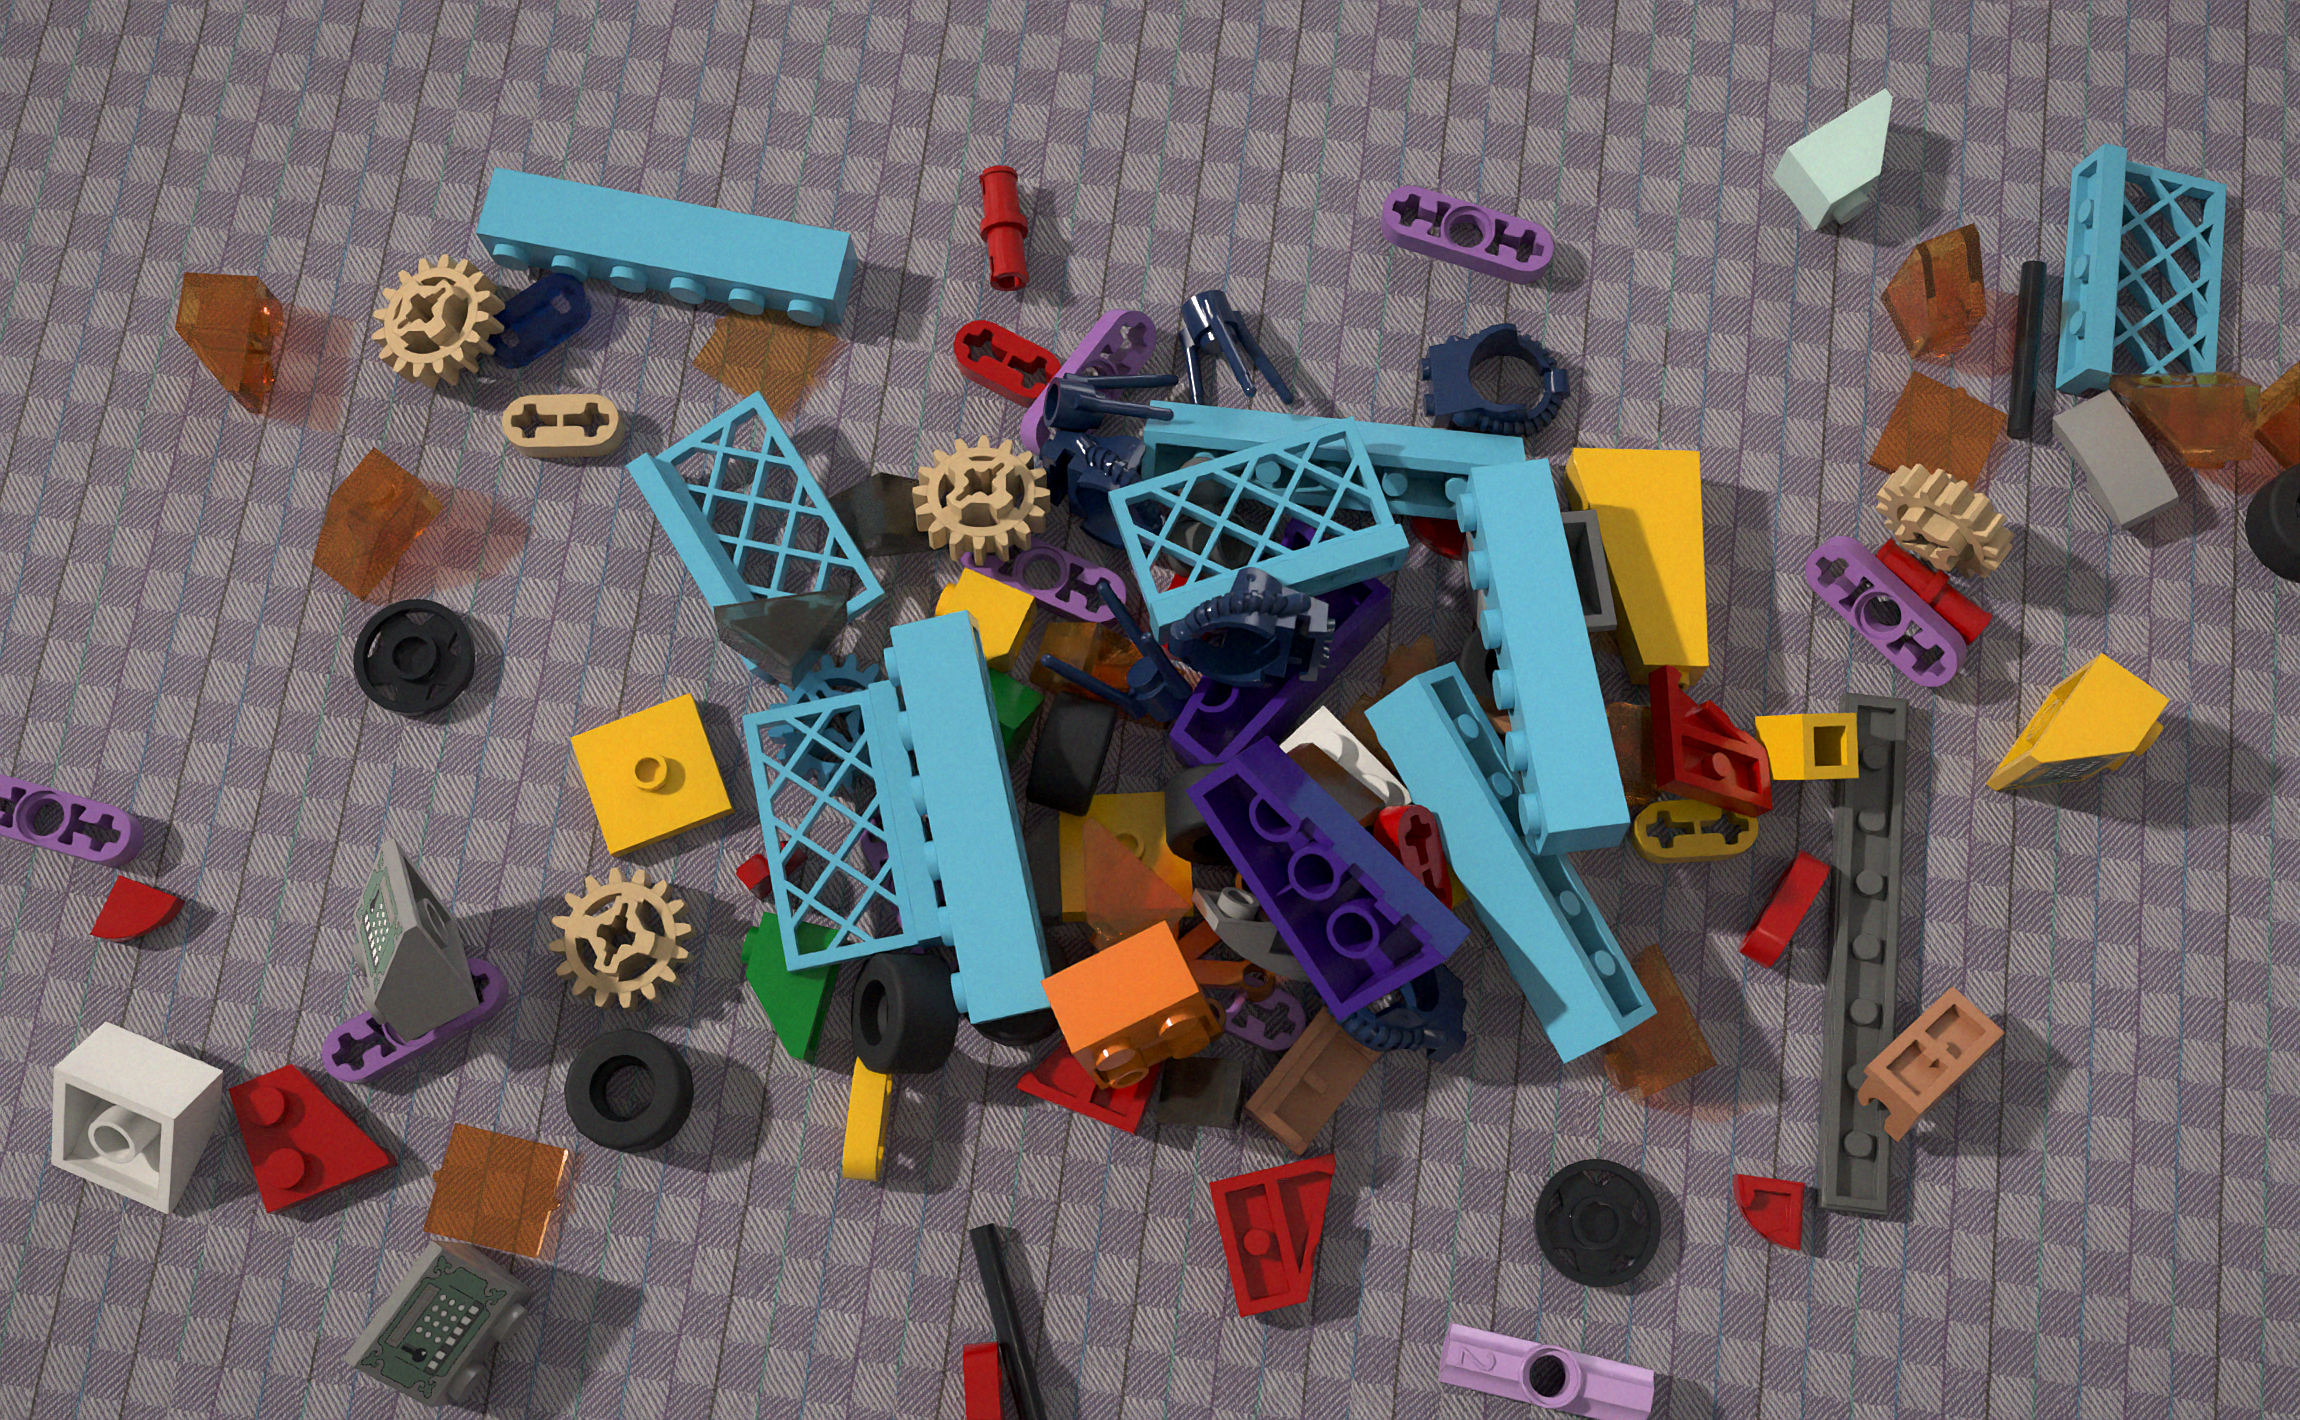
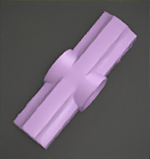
(1502, 1365)

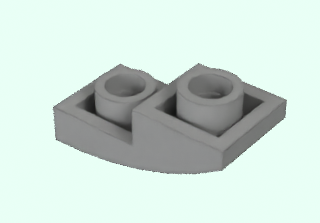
(2117, 460)
(1248, 930)

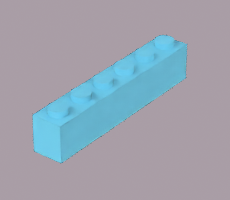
(667, 247)
(1414, 465)
(1543, 659)
(971, 817)
(1528, 902)

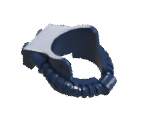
(1456, 400)
(1090, 468)
(1266, 632)
(1428, 1019)

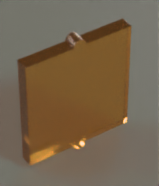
(764, 355)
(1938, 430)
(496, 1190)

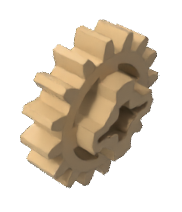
(438, 321)
(981, 500)
(1944, 521)
(614, 964)

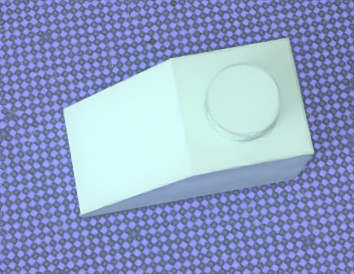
(1838, 163)

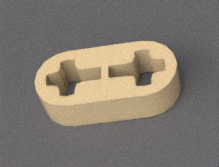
(563, 434)

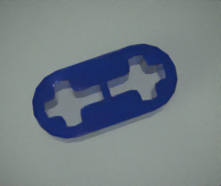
(538, 322)

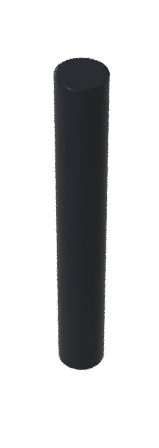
(2026, 349)
(1007, 1323)

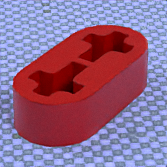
(1013, 352)
(1418, 851)
(1784, 909)
(983, 1381)

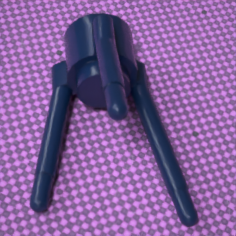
(1216, 330)
(1076, 406)
(1153, 680)

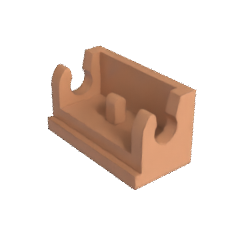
(1928, 1061)
(1309, 1083)

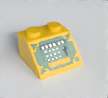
(2083, 728)

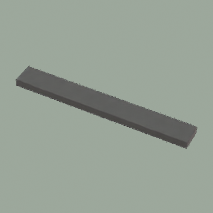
(1862, 958)

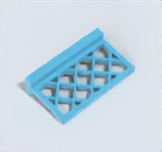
(2096, 263)
(704, 550)
(1312, 569)
(903, 827)

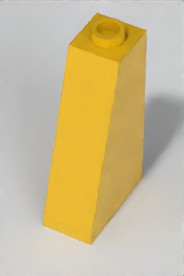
(1652, 552)

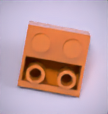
(1131, 1008)

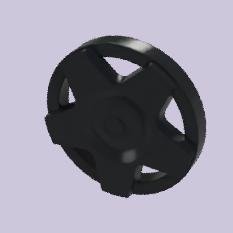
(414, 658)
(1597, 1223)

